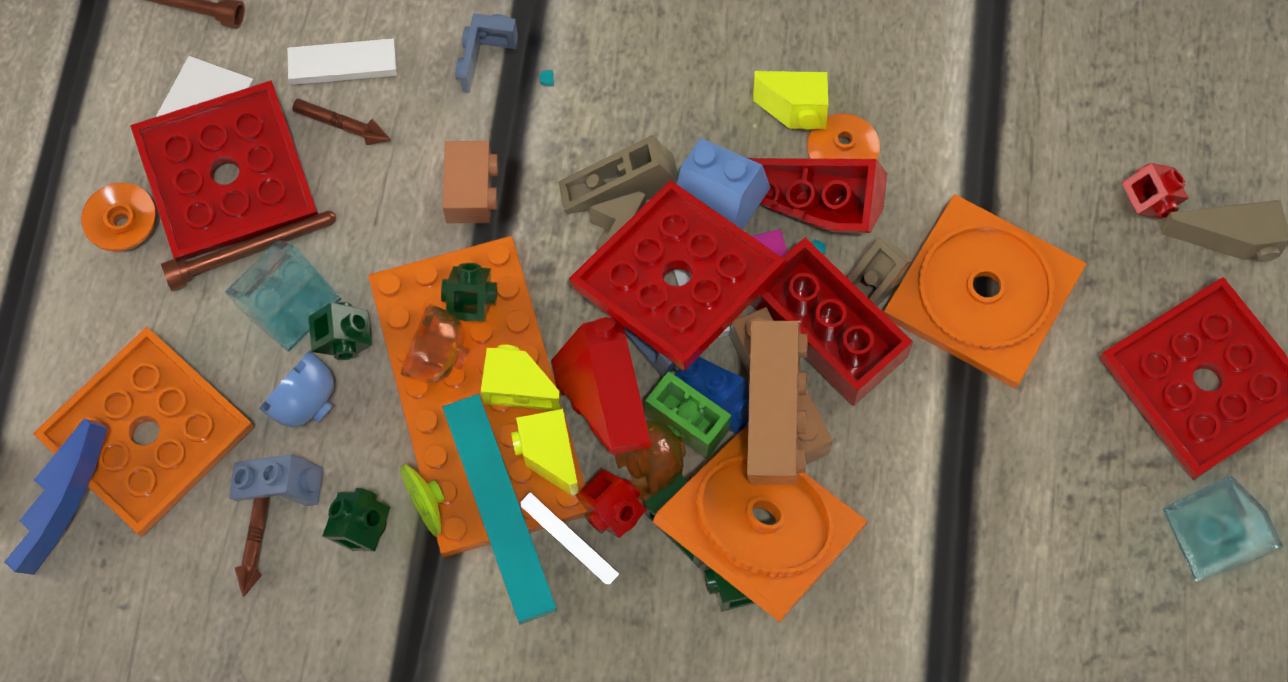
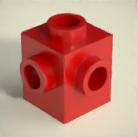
(1156, 190)
(611, 503)

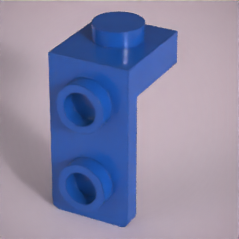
(720, 387)

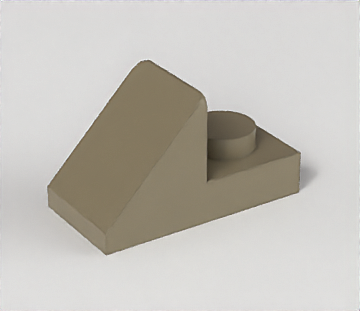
(615, 213)
(880, 270)

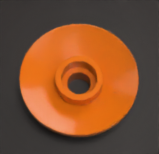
(825, 142)
(115, 203)

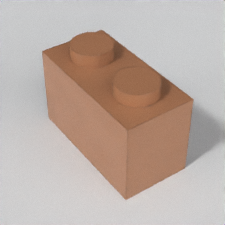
(468, 182)

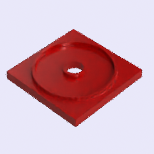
(187, 146)
(668, 235)
(1214, 334)

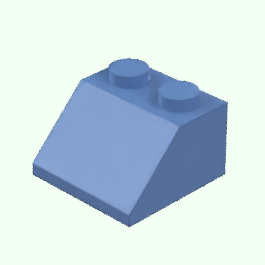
(724, 181)

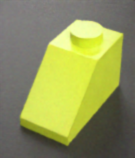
(793, 97)
(516, 381)
(547, 448)

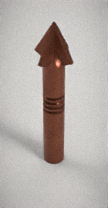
(371, 132)
(248, 573)

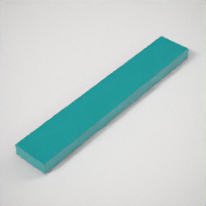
(499, 509)

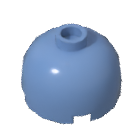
(301, 394)

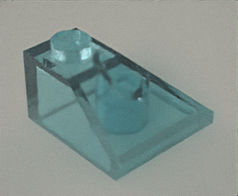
(1221, 528)

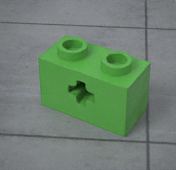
(688, 414)

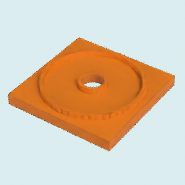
(986, 332)
(149, 386)
(763, 561)

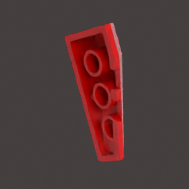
(827, 192)
(602, 385)

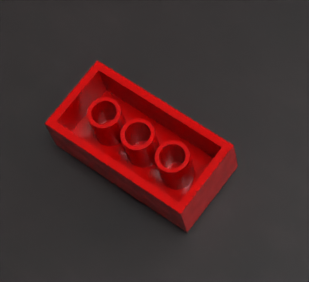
(846, 331)

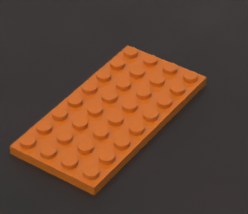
(400, 301)

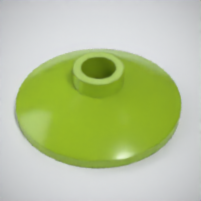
(424, 497)

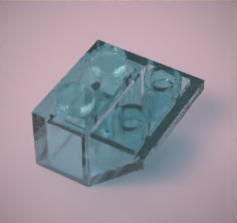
(282, 293)

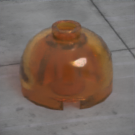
(435, 347)
(657, 466)

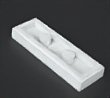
(342, 61)
(568, 539)

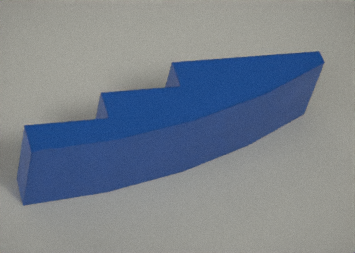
(64, 486)

